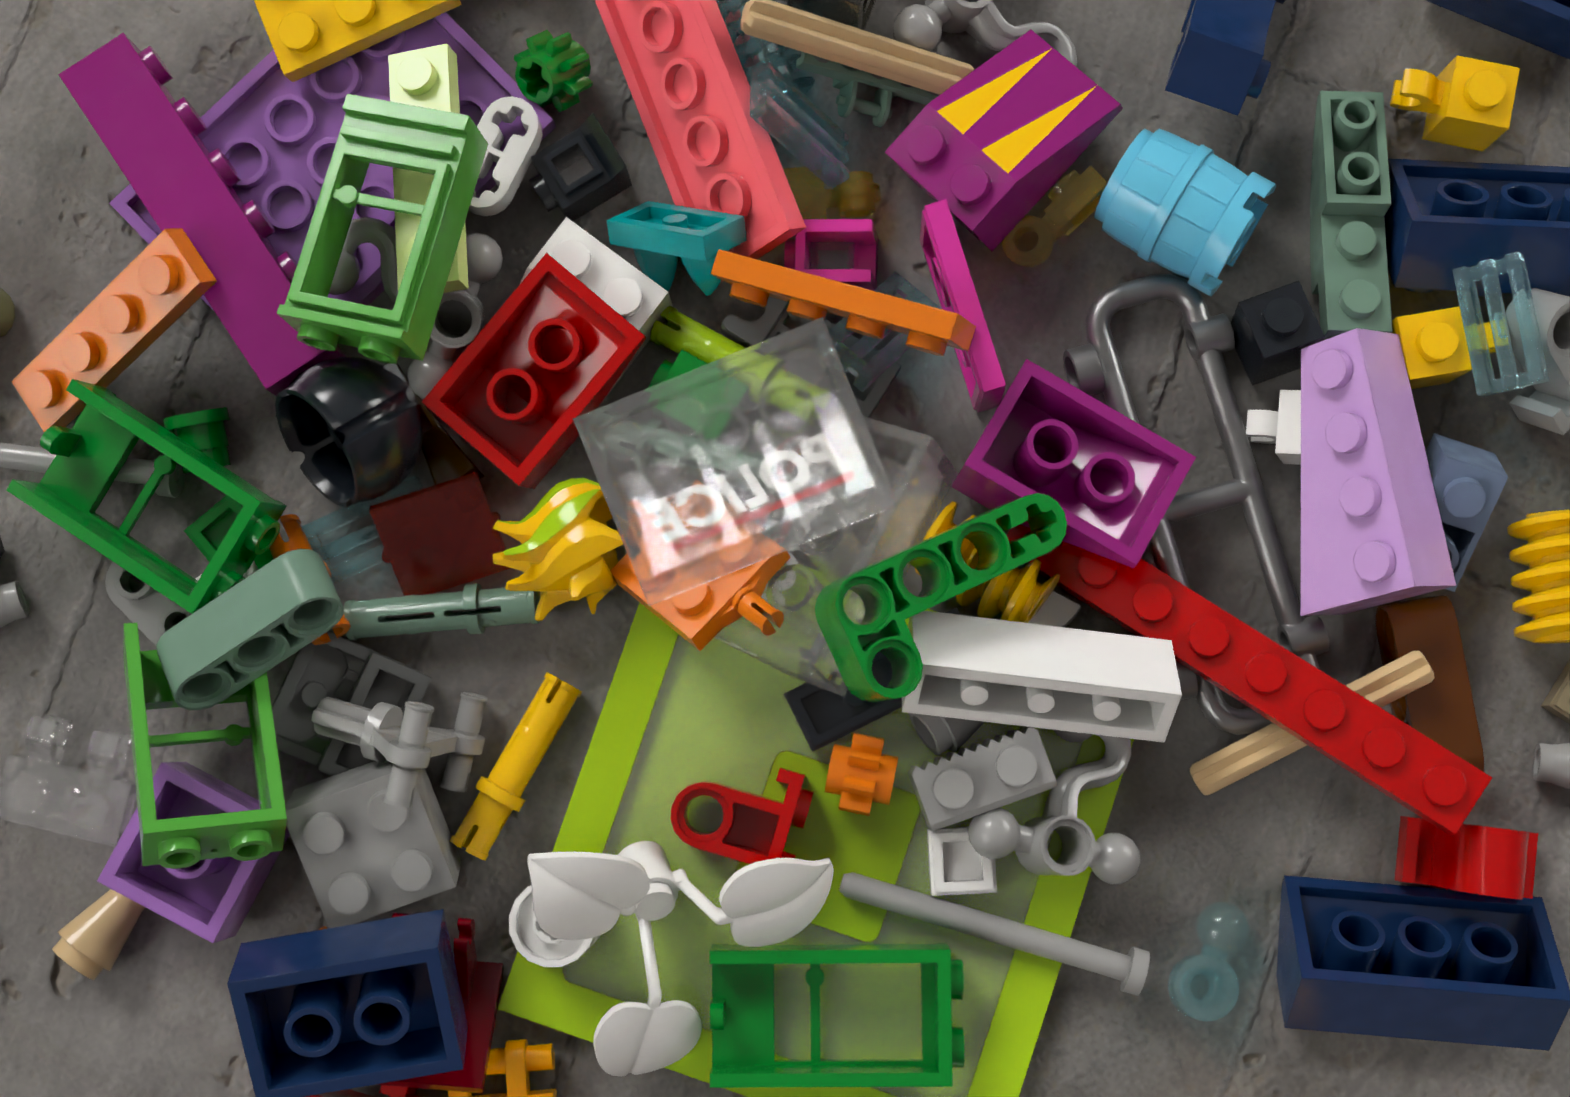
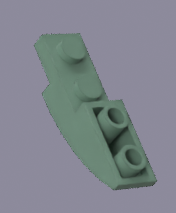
(1348, 212)

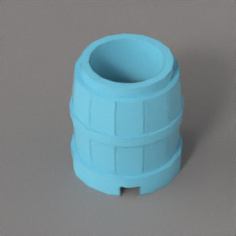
(1182, 207)

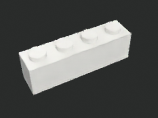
(1044, 676)

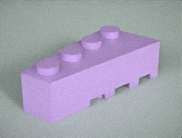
(1364, 480)

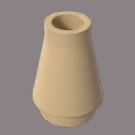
(98, 934)

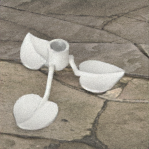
(587, 891)

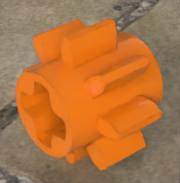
(861, 774)

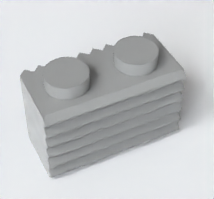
(982, 777)

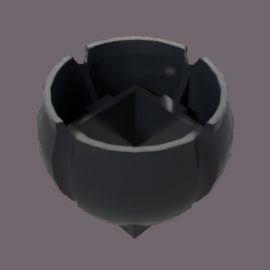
(353, 426)

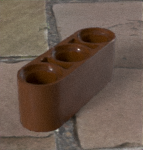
(1446, 705)

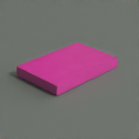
(958, 295)

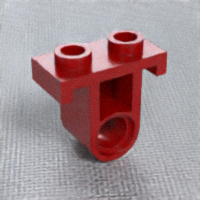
(752, 824)
(1472, 861)

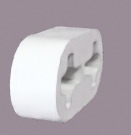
(514, 159)

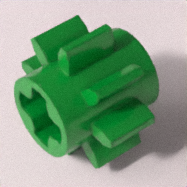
(553, 70)

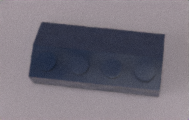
(1476, 212)
(1418, 964)

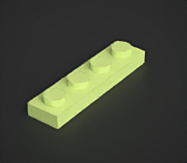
(425, 80)

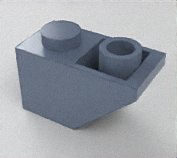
(1466, 491)

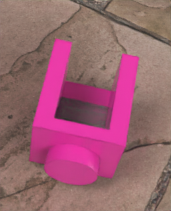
(836, 250)

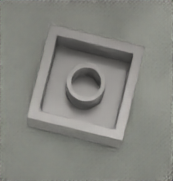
(366, 852)

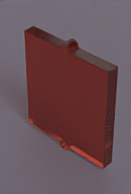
(439, 535)

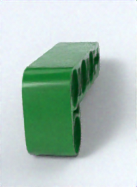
(942, 576)

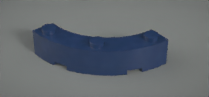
(1222, 52)

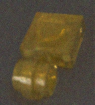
(853, 197)
(1072, 203)

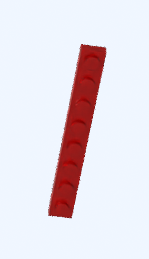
(1274, 683)

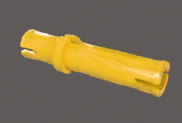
(515, 767)

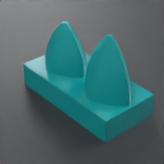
(668, 231)

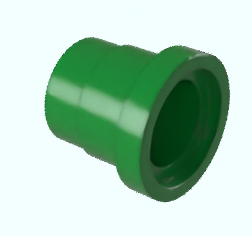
(204, 432)

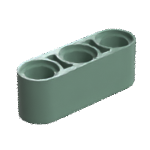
(249, 629)

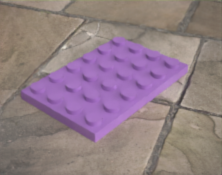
(286, 131)

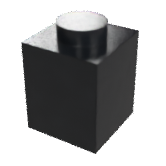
(1273, 331)

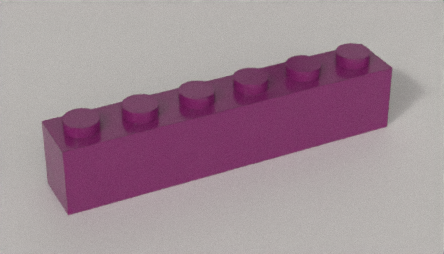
(193, 190)

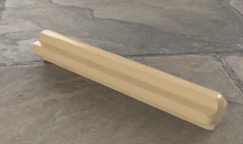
(851, 46)
(1274, 743)

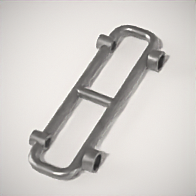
(1098, 369)

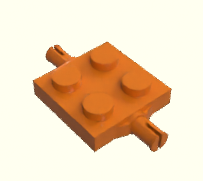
(714, 605)

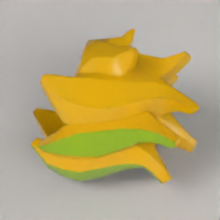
(563, 547)

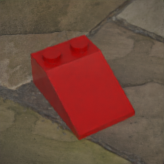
(533, 371)

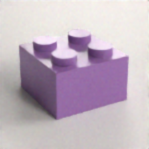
(206, 896)

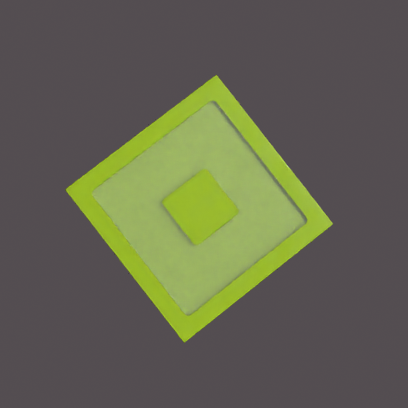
(725, 720)

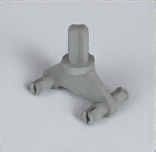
(407, 740)

